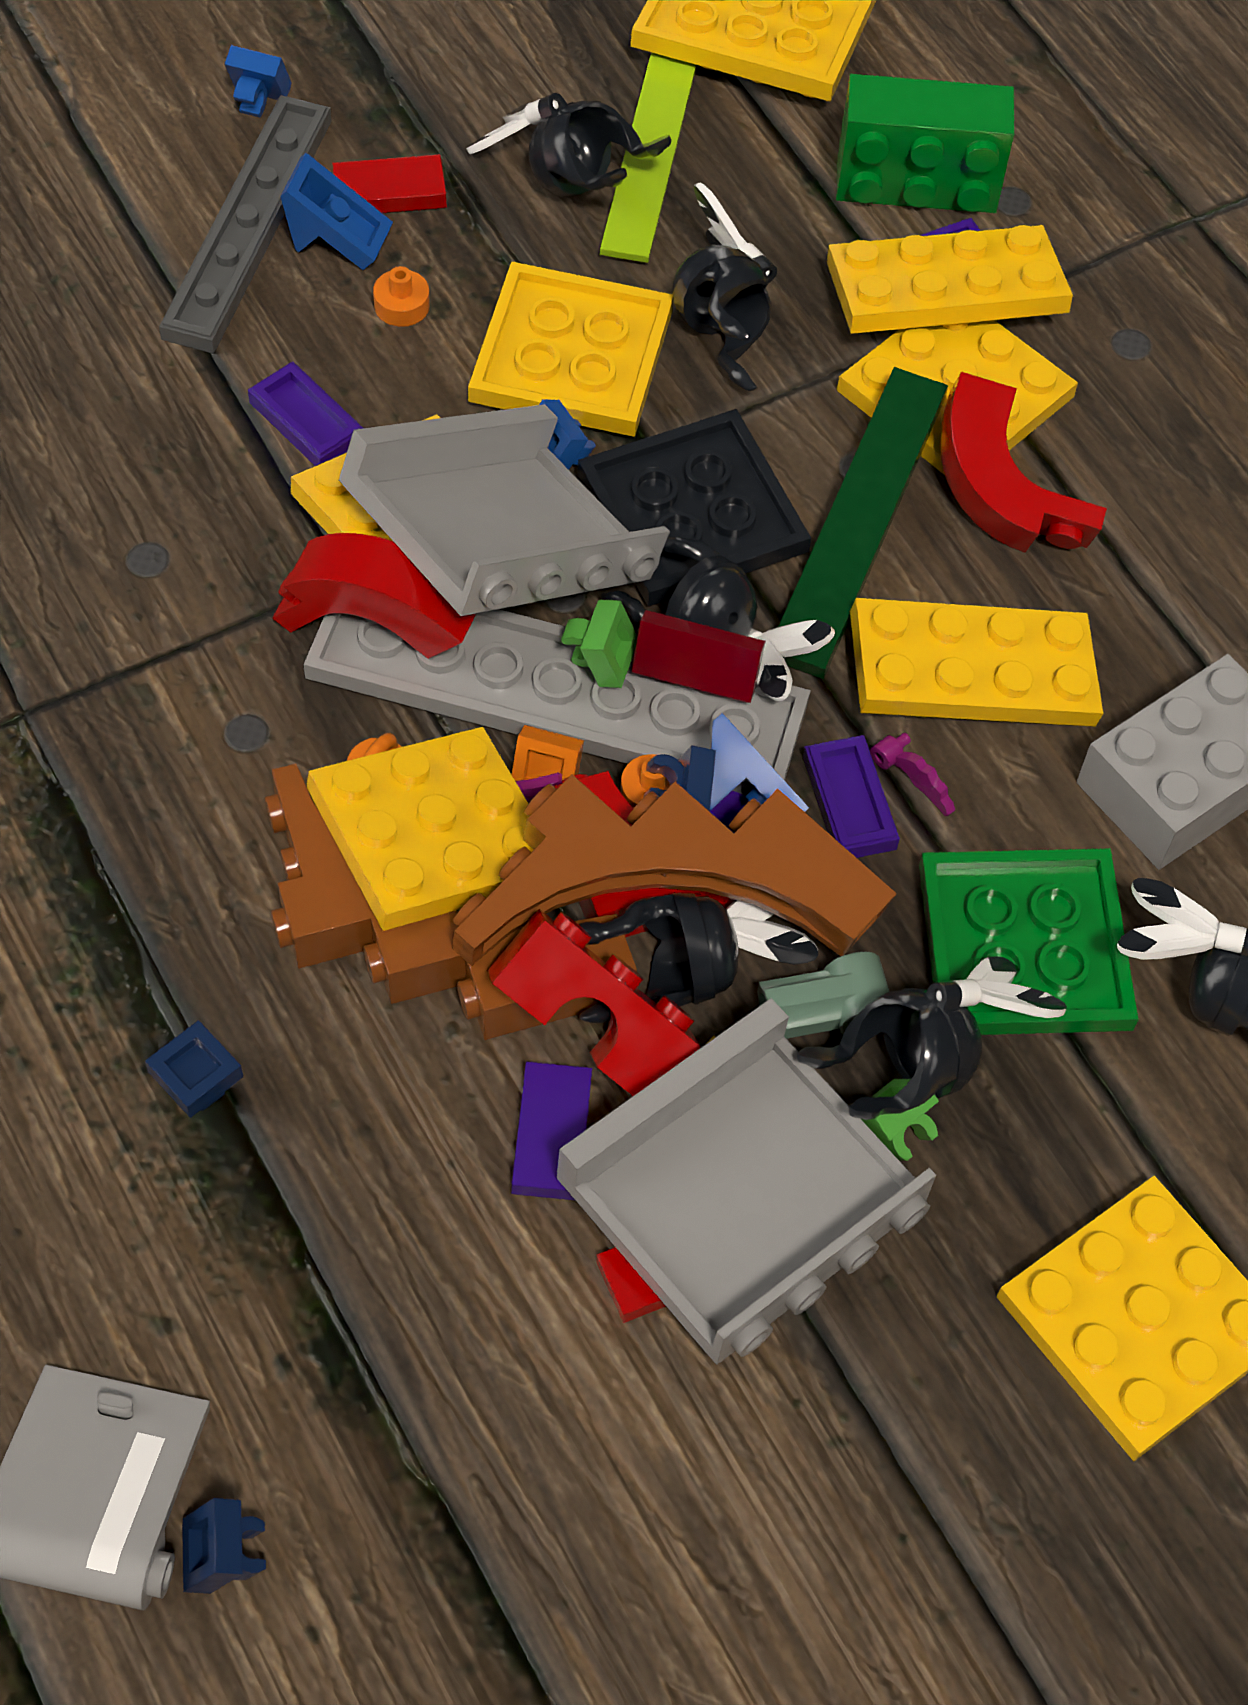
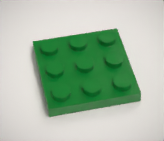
(1044, 913)

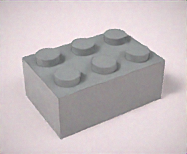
(1176, 764)

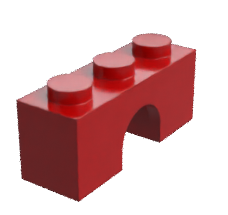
(552, 966)

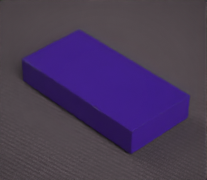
(304, 414)
(851, 796)
(550, 1116)

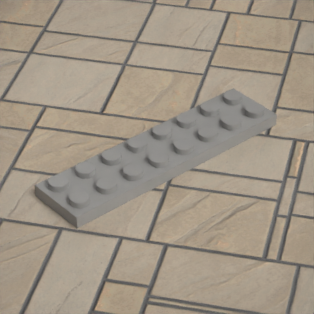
(522, 674)

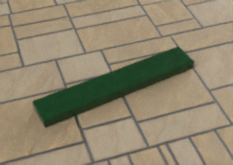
(863, 511)

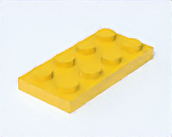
(948, 279)
(975, 662)

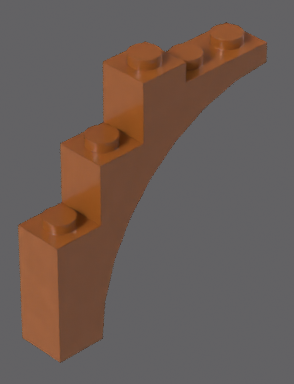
(587, 850)
(331, 919)

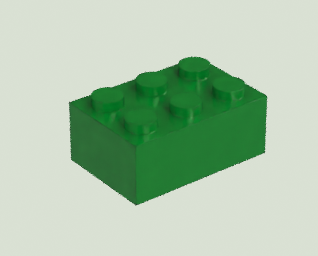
(924, 143)

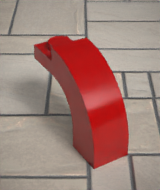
(991, 484)
(372, 581)

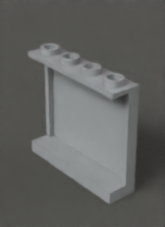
(493, 510)
(740, 1185)

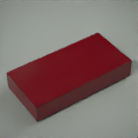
(698, 656)

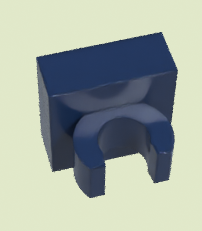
(691, 771)
(194, 1069)
(214, 1546)

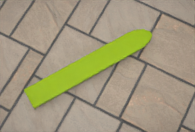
(641, 194)

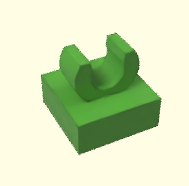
(603, 643)
(891, 1127)

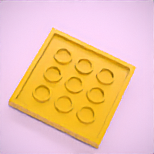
(769, 41)

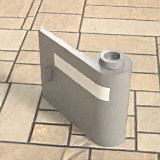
(95, 1486)

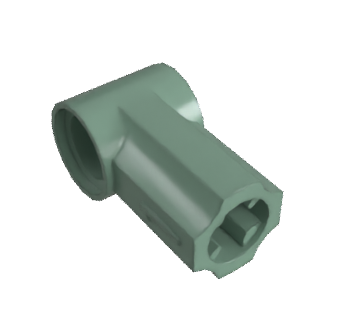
(827, 997)

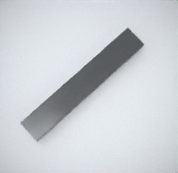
(243, 227)

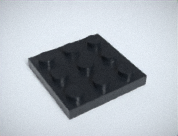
(702, 486)

